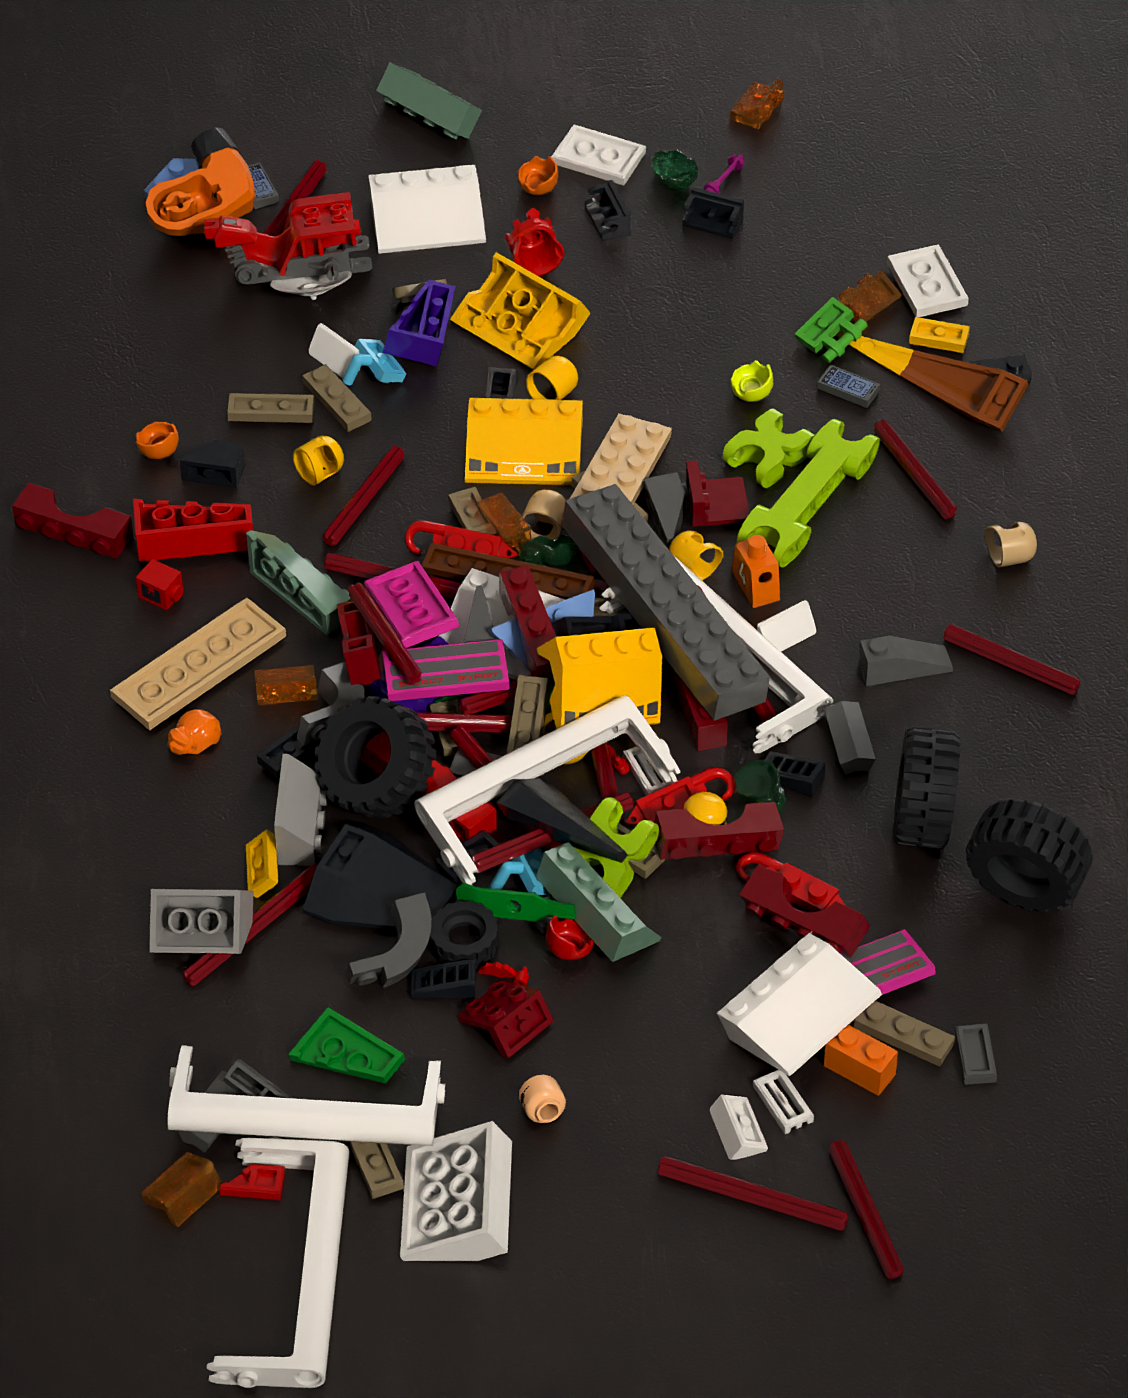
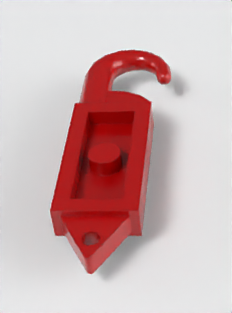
(459, 538)
(676, 794)
(807, 890)

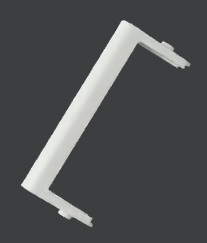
(786, 679)
(530, 762)
(302, 1116)
(309, 1360)

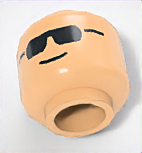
(542, 1099)

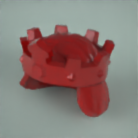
(535, 244)

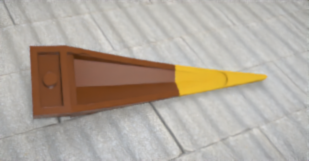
(972, 389)

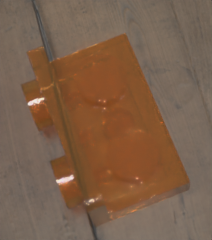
(758, 103)
(870, 297)
(506, 520)
(286, 684)
(183, 1187)

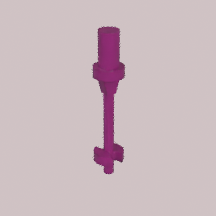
(734, 162)

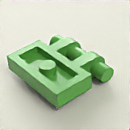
(825, 324)

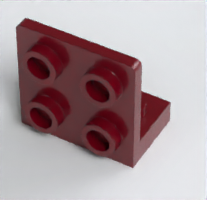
(715, 499)
(510, 1014)

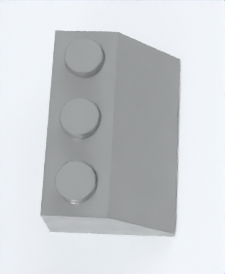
(299, 814)
(200, 920)

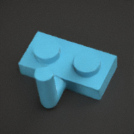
(381, 364)
(527, 867)

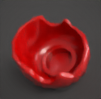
(567, 939)

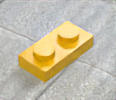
(939, 335)
(261, 863)

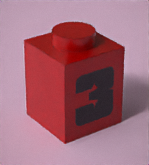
(159, 584)

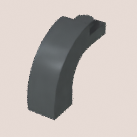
(336, 691)
(413, 928)

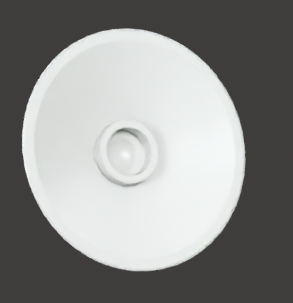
(310, 285)

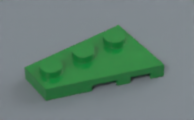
(347, 1049)

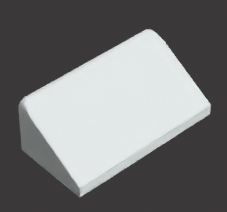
(332, 350)
(789, 626)
(737, 1127)

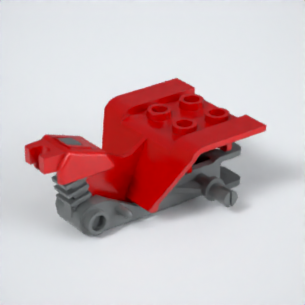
(313, 242)

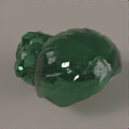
(674, 169)
(549, 551)
(760, 783)

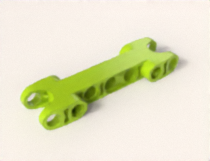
(830, 462)

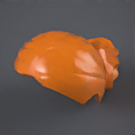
(194, 732)

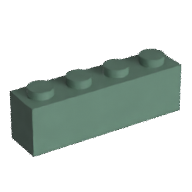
(428, 100)
(295, 580)
(597, 906)

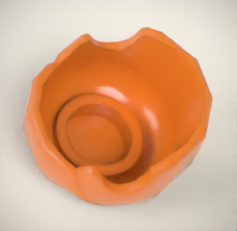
(538, 175)
(157, 440)

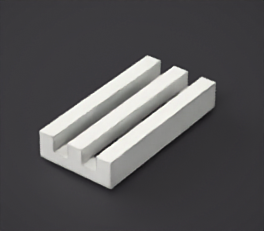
(638, 773)
(784, 1123)

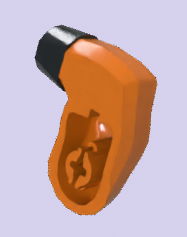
(215, 190)

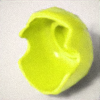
(752, 382)

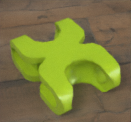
(768, 448)
(636, 844)

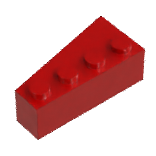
(190, 530)

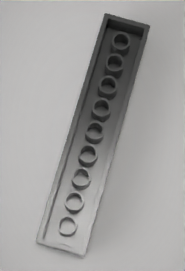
(666, 598)

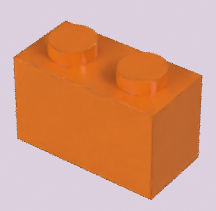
(861, 1059)

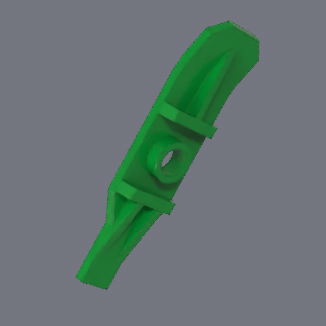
(530, 909)

